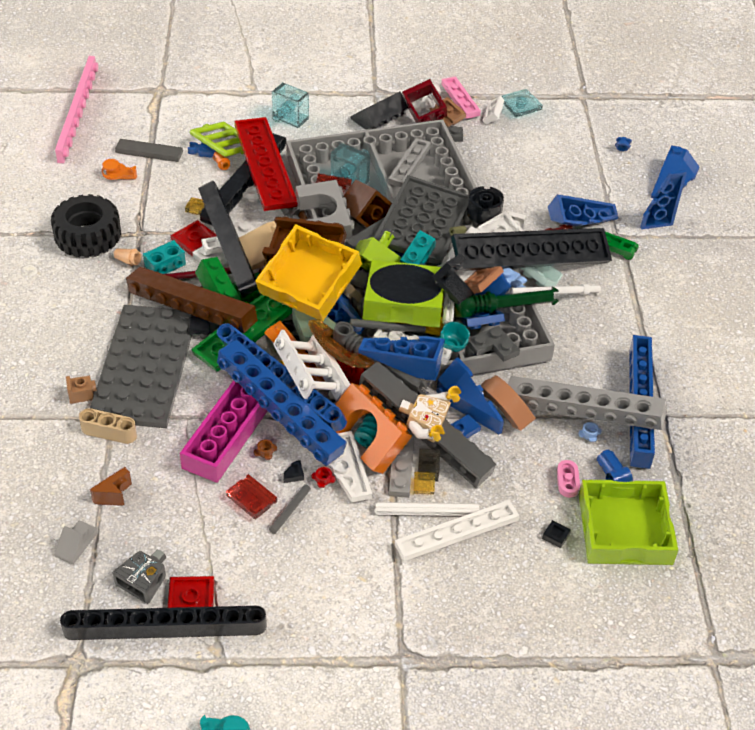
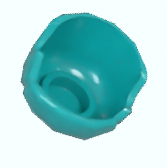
(455, 336)

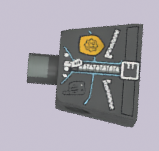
(141, 575)

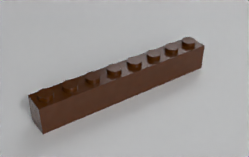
(191, 299)

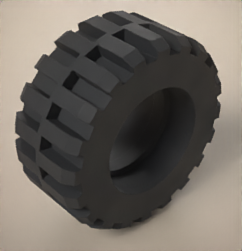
(86, 240)

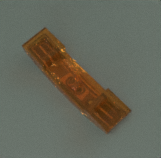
(322, 334)

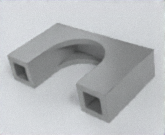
(329, 196)

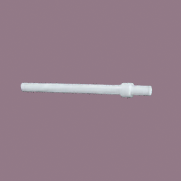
(583, 289)

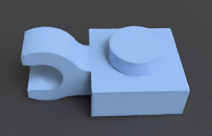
(514, 278)

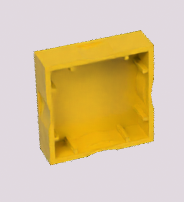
(309, 272)

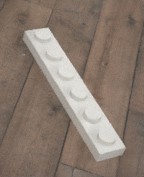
(456, 530)

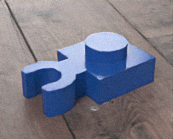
(202, 149)

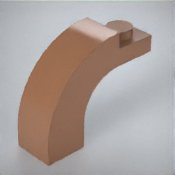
(508, 402)

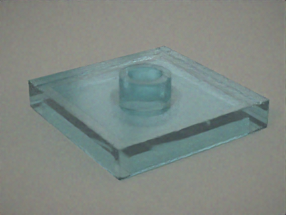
(521, 103)

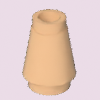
(128, 256)

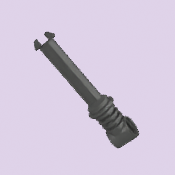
(347, 338)

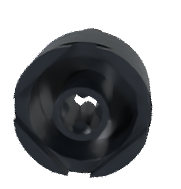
(484, 204)

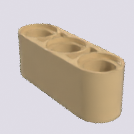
(108, 426)

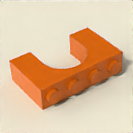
(390, 435)

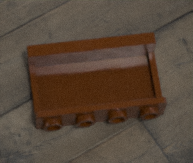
(329, 231)

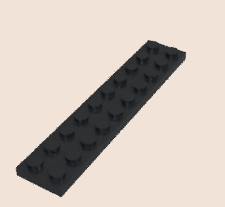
(532, 248)

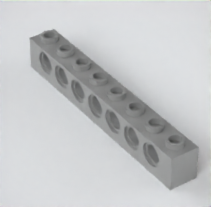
(591, 403)

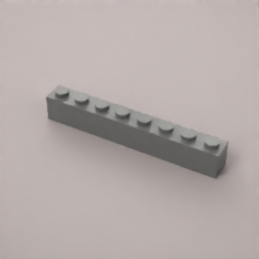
(453, 446)

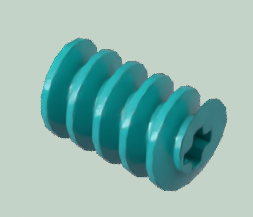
(366, 431)

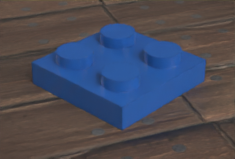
(476, 320)

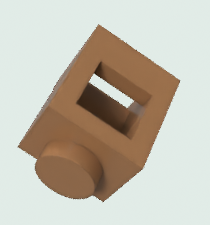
(80, 389)

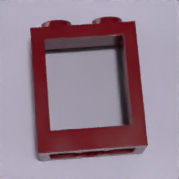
(420, 91)

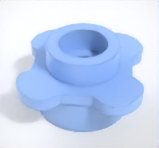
(590, 431)

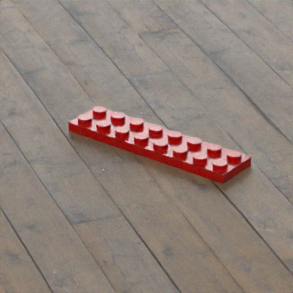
(265, 164)

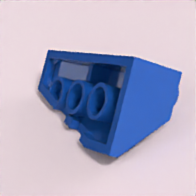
(664, 205)

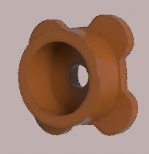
(265, 449)

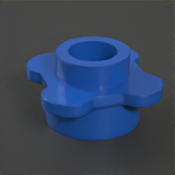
(623, 143)

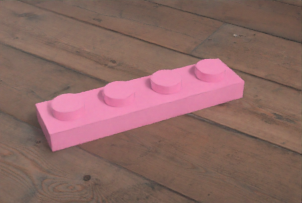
(460, 97)

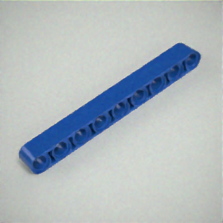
(315, 399)

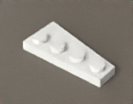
(350, 471)

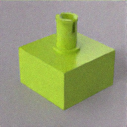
(372, 249)

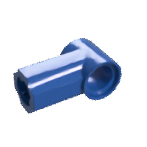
(613, 467)

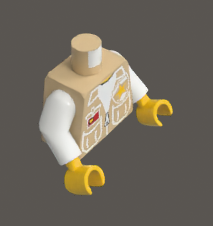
(429, 413)

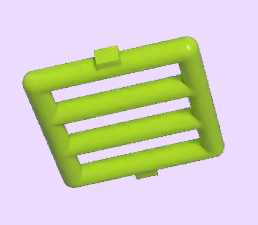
(219, 146)

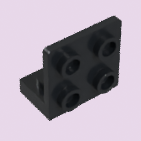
(452, 284)

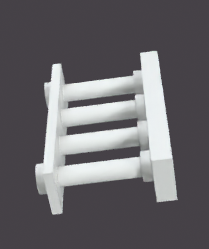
(326, 366)

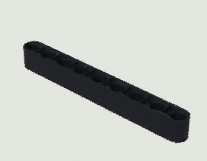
(237, 184)
(228, 238)
(154, 617)

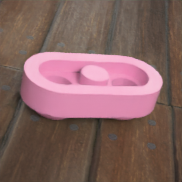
(568, 482)

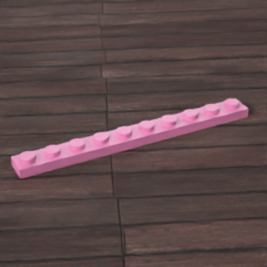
(76, 110)

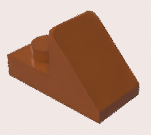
(109, 490)

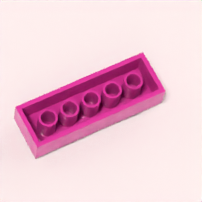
(222, 434)

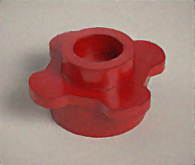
(323, 477)

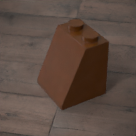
(366, 204)

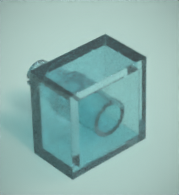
(290, 105)
(350, 163)

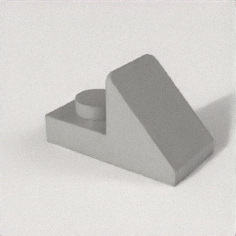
(74, 541)

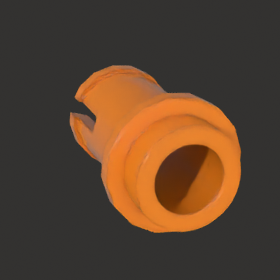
(223, 163)

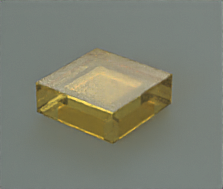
(194, 206)
(424, 483)

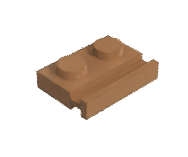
(454, 112)

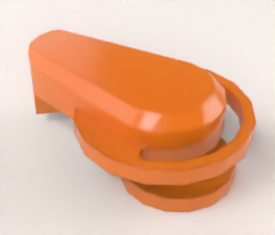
(117, 170)

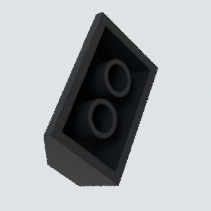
(381, 112)

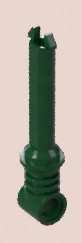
(490, 302)

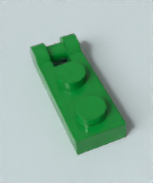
(622, 246)

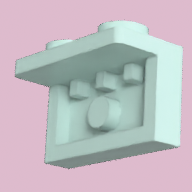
(545, 276)

